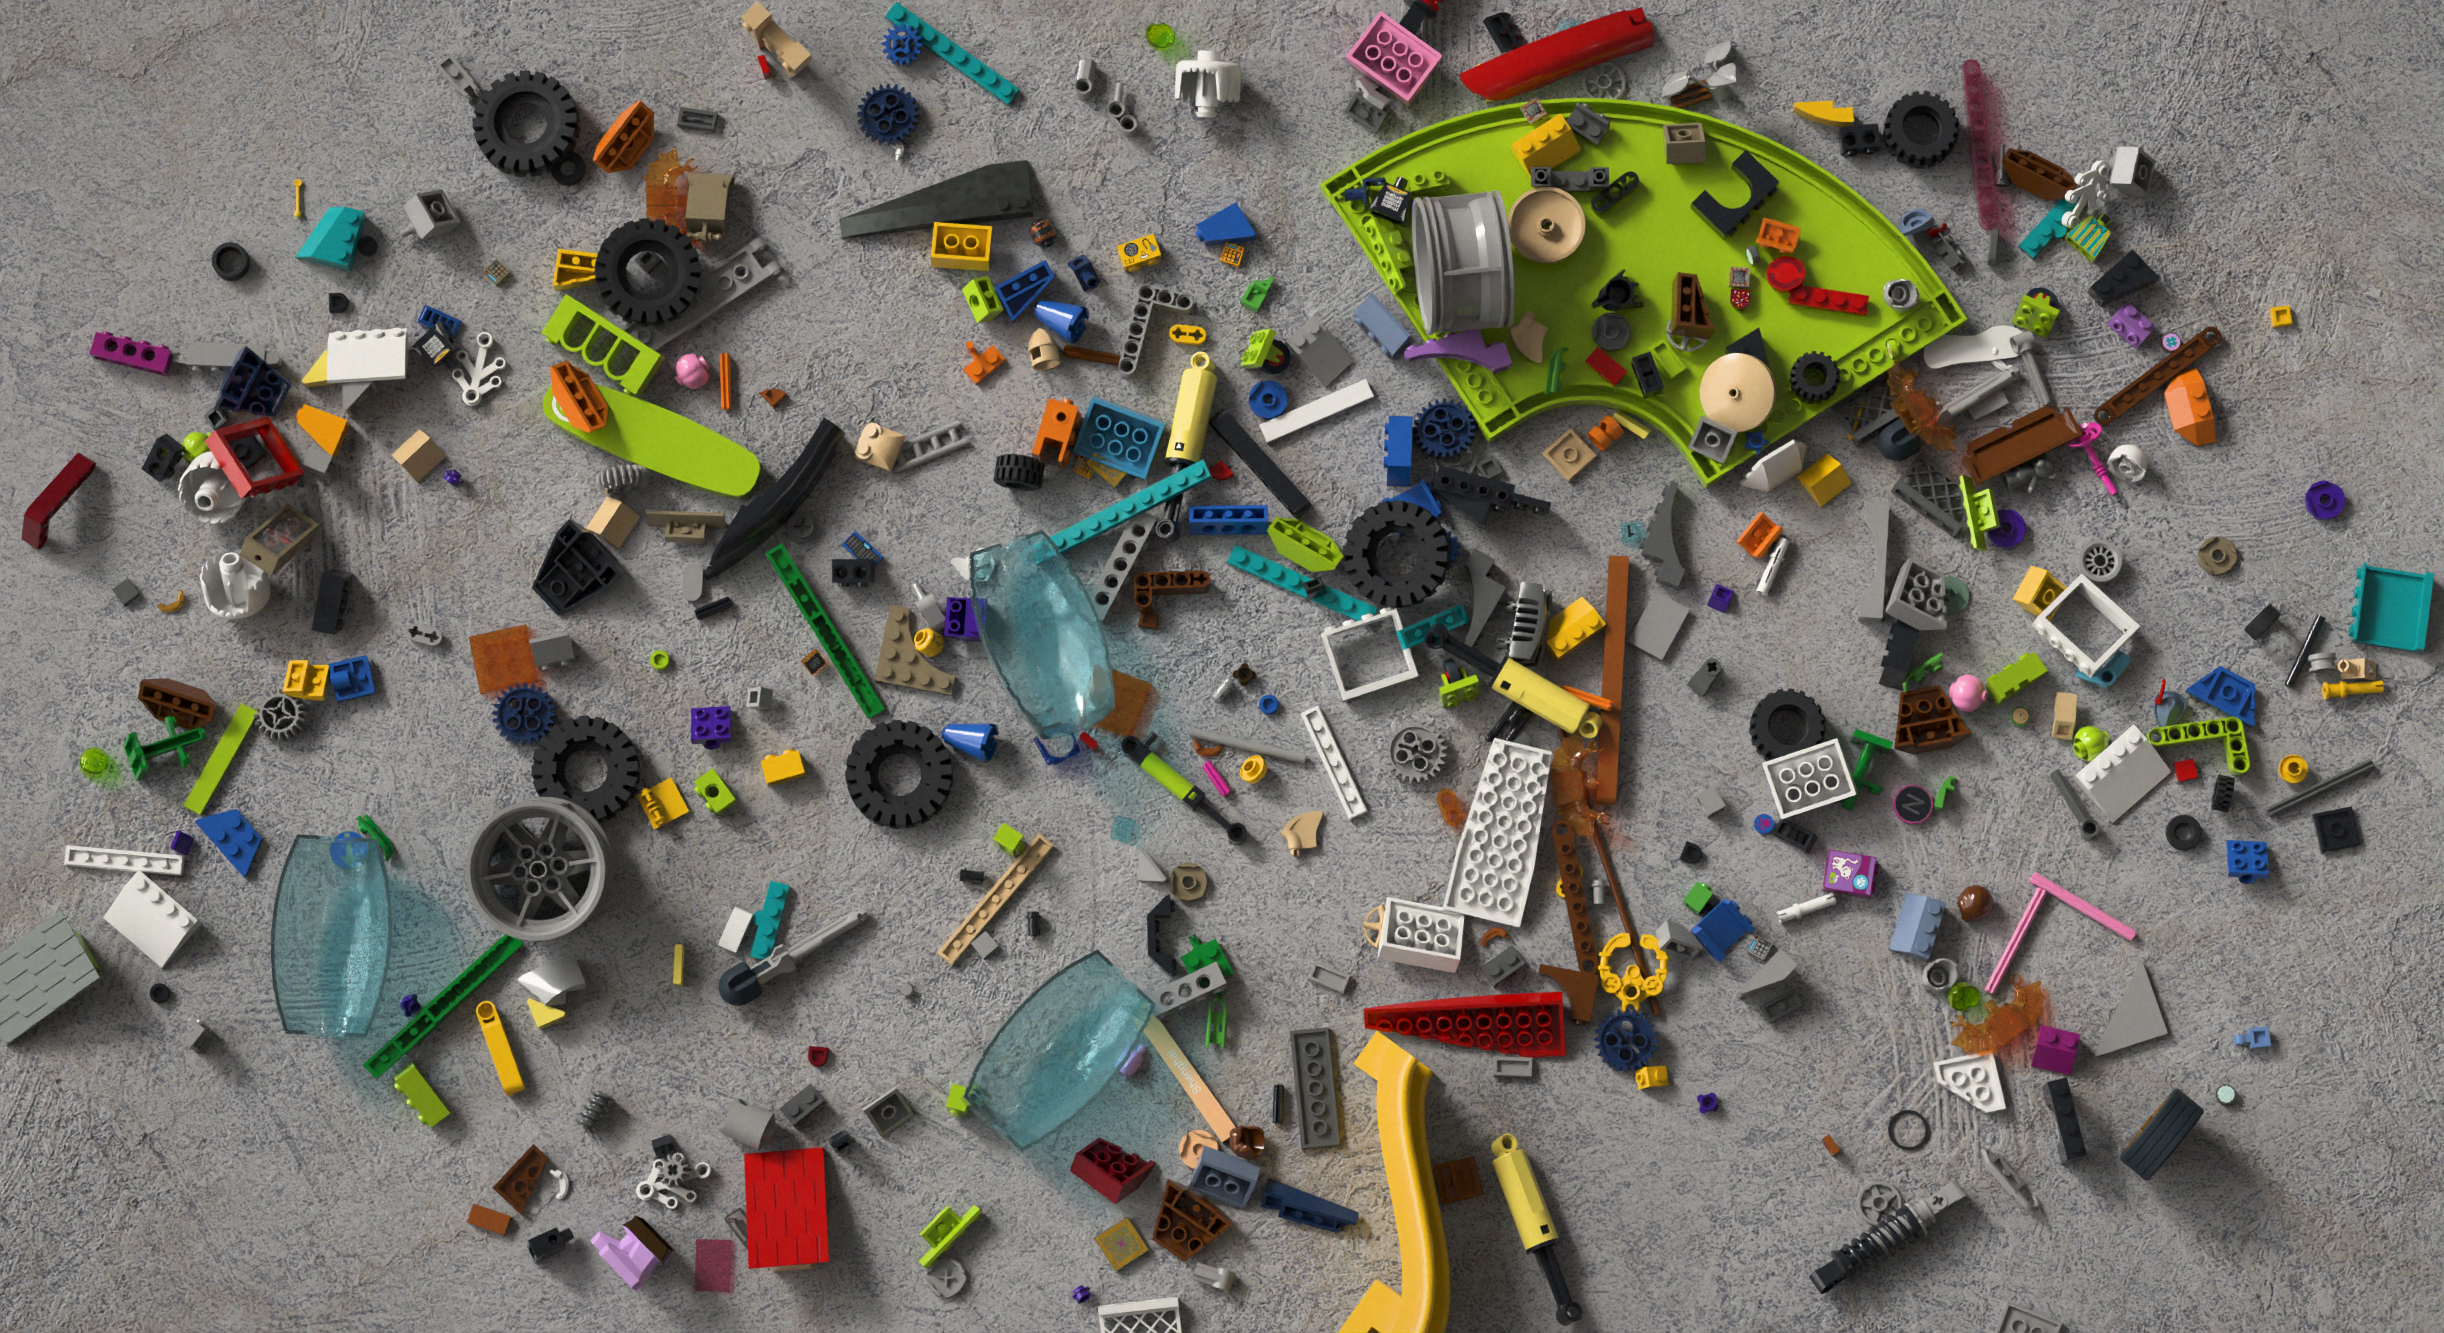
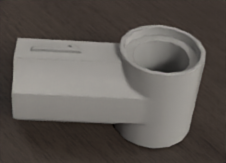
(1085, 78)
(1218, 1278)

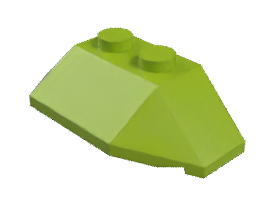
(1304, 544)

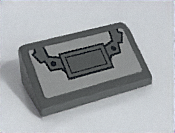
(738, 1224)

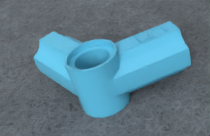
(2113, 668)

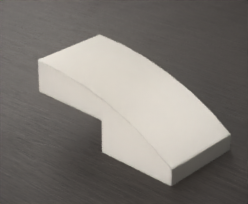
(735, 929)

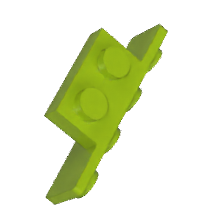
(1390, 253)
(1980, 512)
(944, 1230)

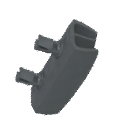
(1530, 625)

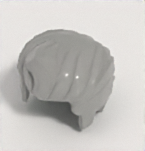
(1900, 295)
(1940, 975)

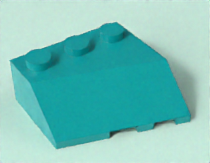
(335, 238)

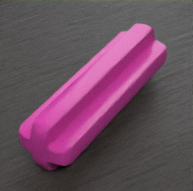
(1216, 778)

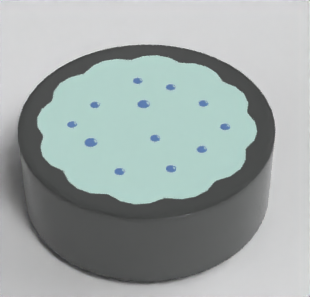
(1752, 255)
(2225, 1094)

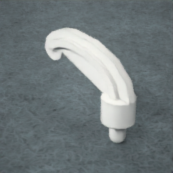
(899, 149)
(1999, 363)
(563, 1180)

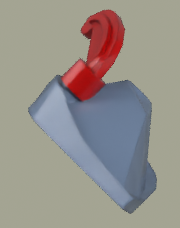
(1918, 222)
(2168, 706)

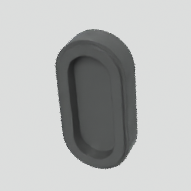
(1993, 246)

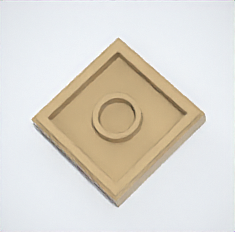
(1569, 455)

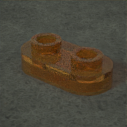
(1450, 807)

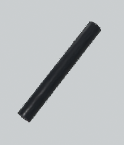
(2304, 651)

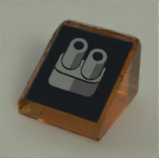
(813, 661)

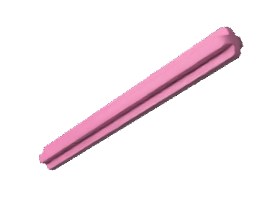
(2083, 906)
(2015, 941)

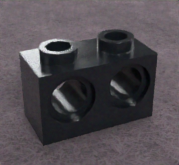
(1857, 134)
(1647, 375)
(161, 457)
(853, 567)

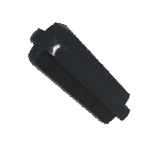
(713, 608)
(1278, 1104)

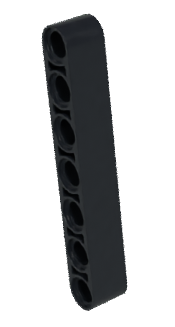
(1260, 463)

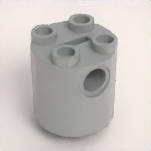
(749, 1124)

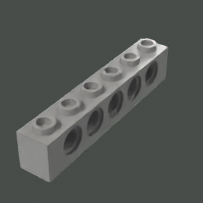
(1148, 524)

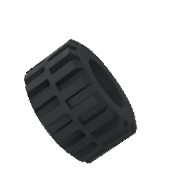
(1810, 392)
(1019, 472)

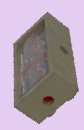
(279, 539)

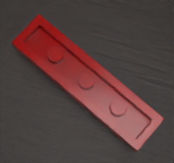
(1830, 300)

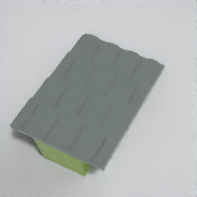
(42, 975)

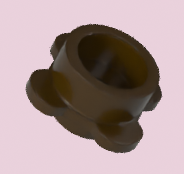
(1239, 674)

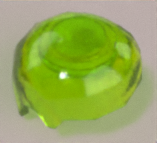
(1160, 36)
(93, 762)
(1963, 996)

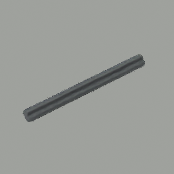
(2320, 788)

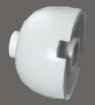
(2128, 462)

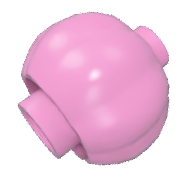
(692, 371)
(1968, 693)

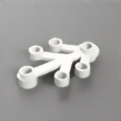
(2087, 192)
(478, 372)
(654, 1187)

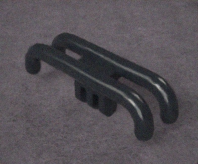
(1516, 717)

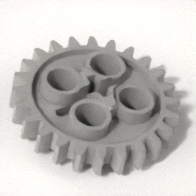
(1407, 767)

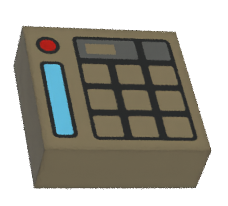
(496, 272)

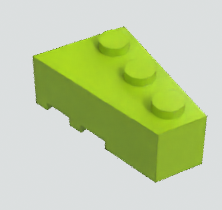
(2015, 677)
(420, 1095)

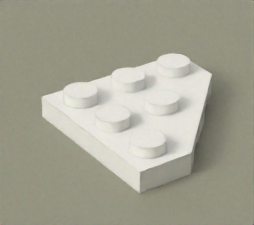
(1973, 1080)

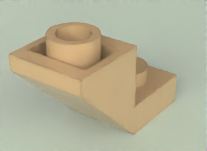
(2064, 715)

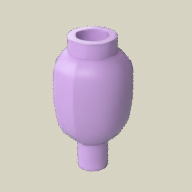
(1133, 1062)

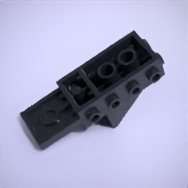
(1474, 503)

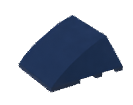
(252, 386)

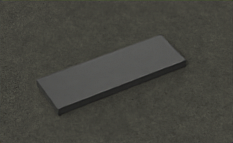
(1315, 1088)

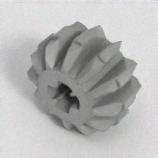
(666, 1171)

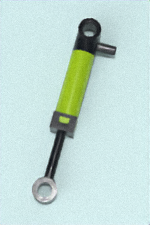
(1189, 794)

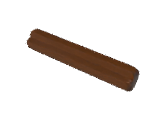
(1091, 355)

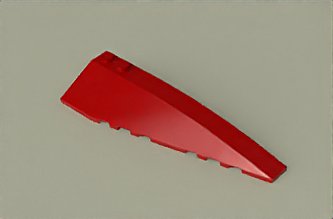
(1505, 1022)

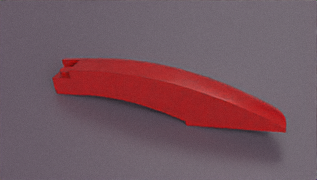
(1560, 55)

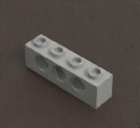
(1193, 980)

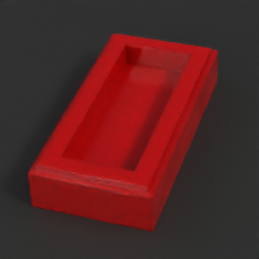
(1606, 366)

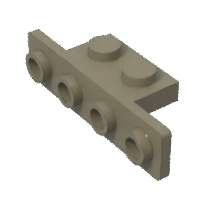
(685, 525)

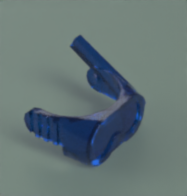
(1055, 760)

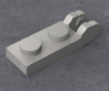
(457, 77)

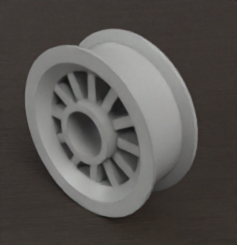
(2101, 545)

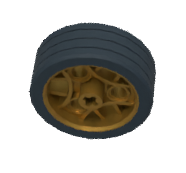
(2161, 1134)

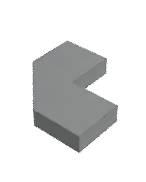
(1370, 92)

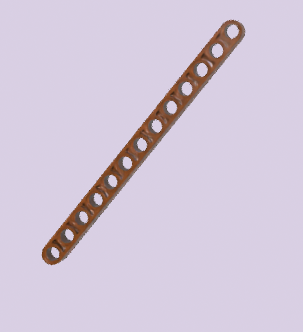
(1612, 678)

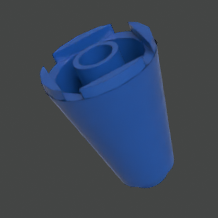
(1062, 318)
(972, 739)

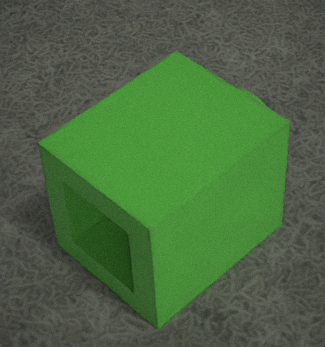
(1698, 897)

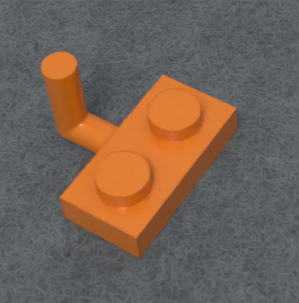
(982, 364)

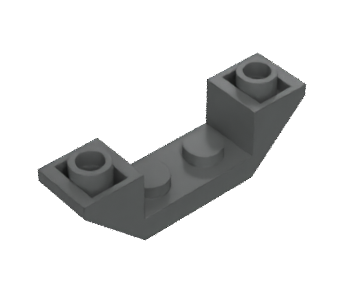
(1571, 181)

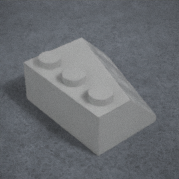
(1919, 597)

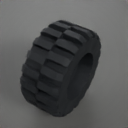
(1921, 105)
(1789, 701)

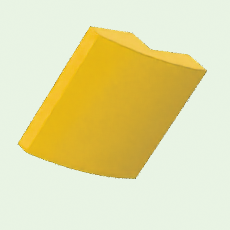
(306, 680)

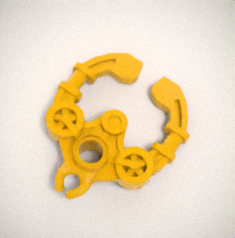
(1613, 984)

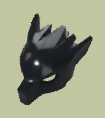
(1618, 294)

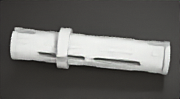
(1781, 545)
(1798, 911)

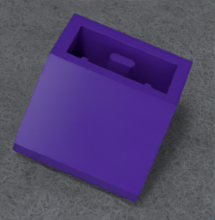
(960, 620)

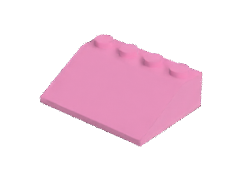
(1394, 58)

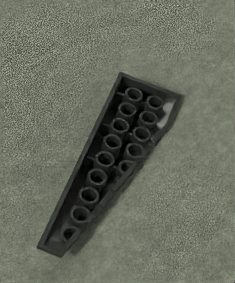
(974, 197)

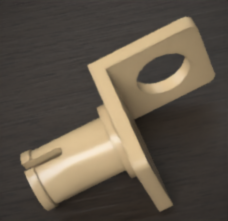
(2357, 669)

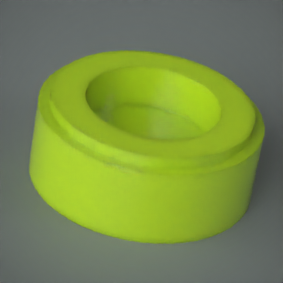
(1893, 349)
(660, 660)

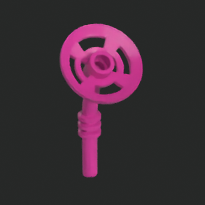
(2085, 441)

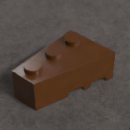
(1689, 311)

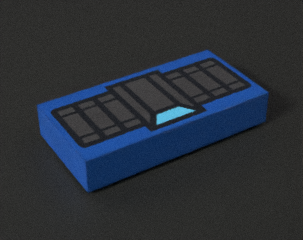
(860, 548)

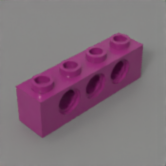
(159, 365)

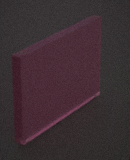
(713, 1265)

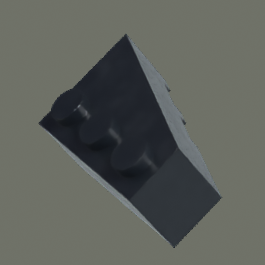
(2122, 279)
(1749, 344)
(332, 601)
(1899, 655)

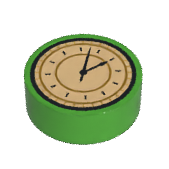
(2020, 716)

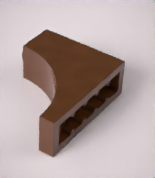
(1579, 989)

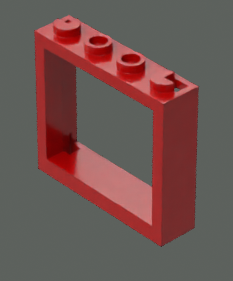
(233, 468)

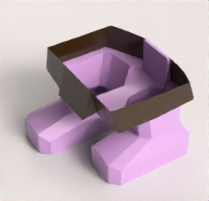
(636, 1253)

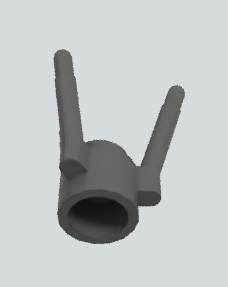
(2001, 176)

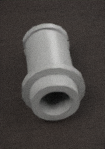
(1223, 690)
(1599, 892)

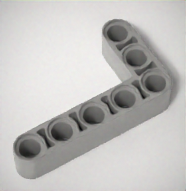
(1143, 322)

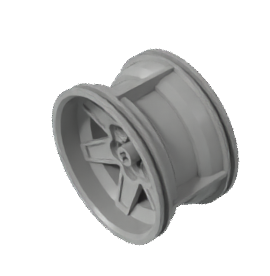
(1463, 262)
(522, 922)

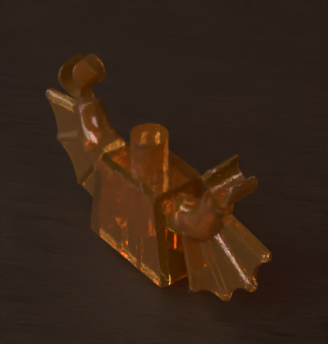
(660, 189)
(1917, 409)
(1572, 785)
(2003, 1023)

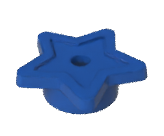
(1755, 436)

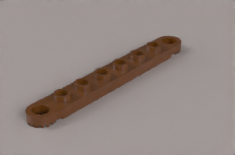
(2157, 376)
(1574, 896)

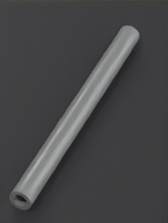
(1247, 745)

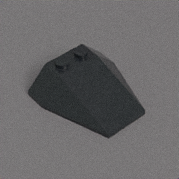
(575, 569)

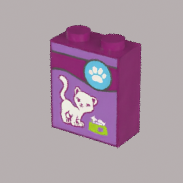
(1850, 874)

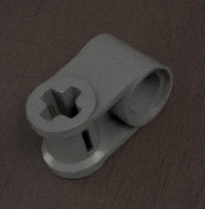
(1703, 679)

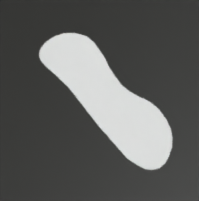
(1963, 349)

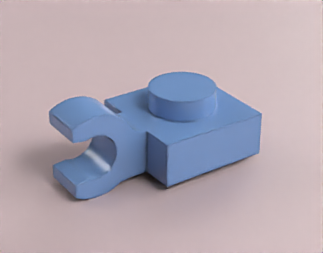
(2256, 1037)

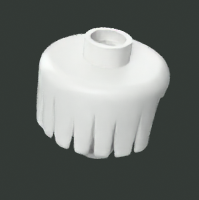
(1208, 82)
(209, 491)
(234, 586)

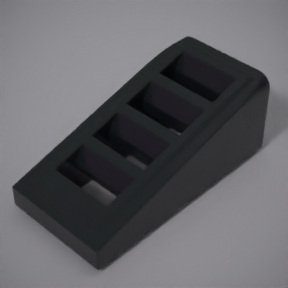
(1810, 842)
(840, 1140)

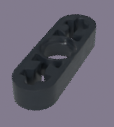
(1629, 188)

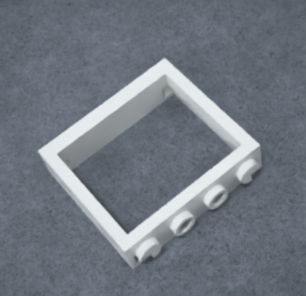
(2105, 606)
(1350, 625)

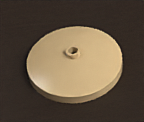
(1546, 208)
(1753, 387)

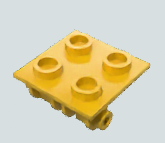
(662, 803)

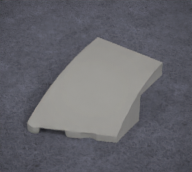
(553, 980)

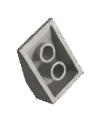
(1318, 351)
(1773, 973)

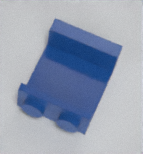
(1421, 496)
(1721, 928)

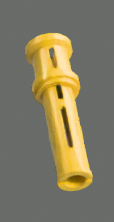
(2342, 689)

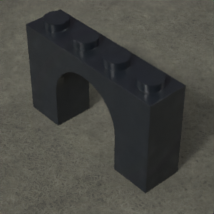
(1724, 219)
(2059, 1097)

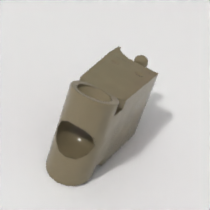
(708, 206)

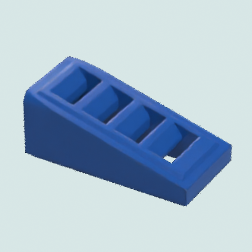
(434, 312)

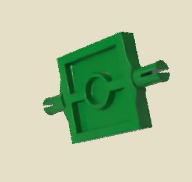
(1204, 955)

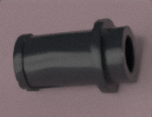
(971, 876)
(1033, 923)

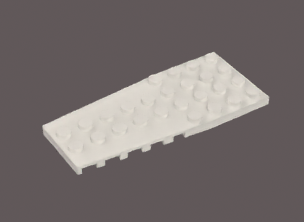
(1501, 835)

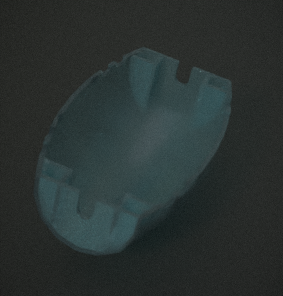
(1041, 635)
(331, 937)
(1057, 1051)

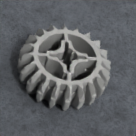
(622, 479)
(278, 723)

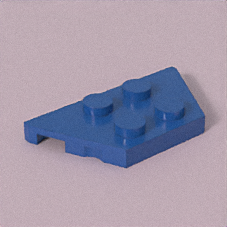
(2227, 694)
(232, 837)

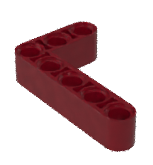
(52, 498)

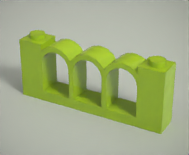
(565, 319)

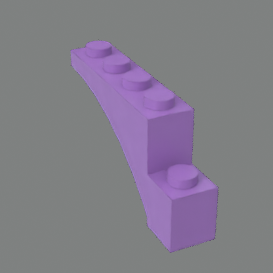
(1465, 346)

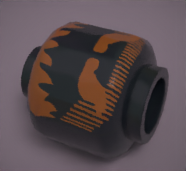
(1043, 232)

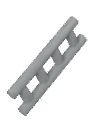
(939, 450)

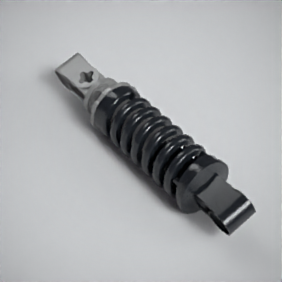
(1908, 1222)

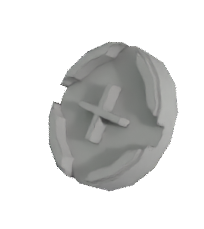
(946, 1277)

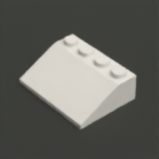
(367, 355)
(2122, 774)
(1810, 778)
(151, 919)
(1421, 935)

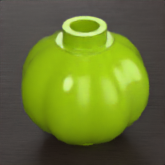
(194, 446)
(2090, 742)

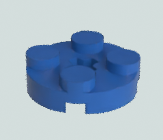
(1267, 389)

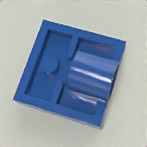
(352, 678)
(2247, 860)

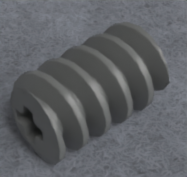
(594, 1111)

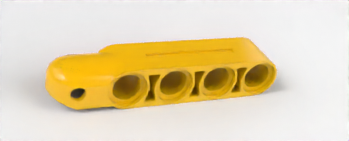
(500, 1048)

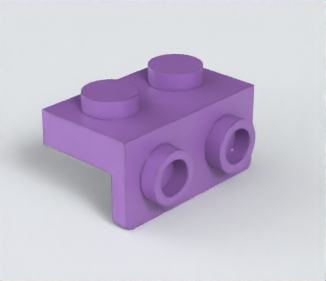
(2131, 325)

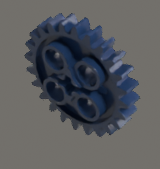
(879, 100)
(1454, 415)
(541, 714)
(1639, 1027)

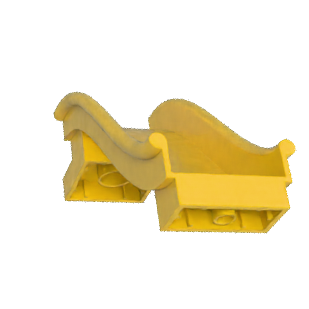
(1414, 1198)

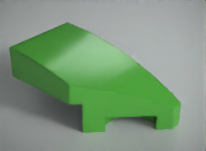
(1256, 294)
(1947, 787)

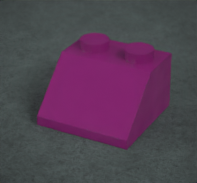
(2055, 1050)

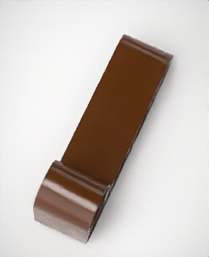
(1172, 587)

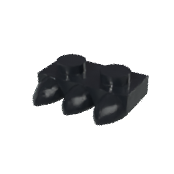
(1503, 32)

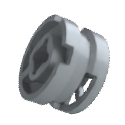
(2322, 662)

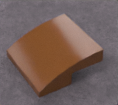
(1458, 1180)

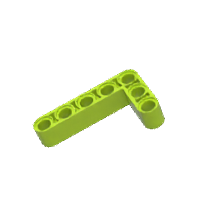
(2204, 735)

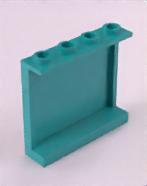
(2391, 608)

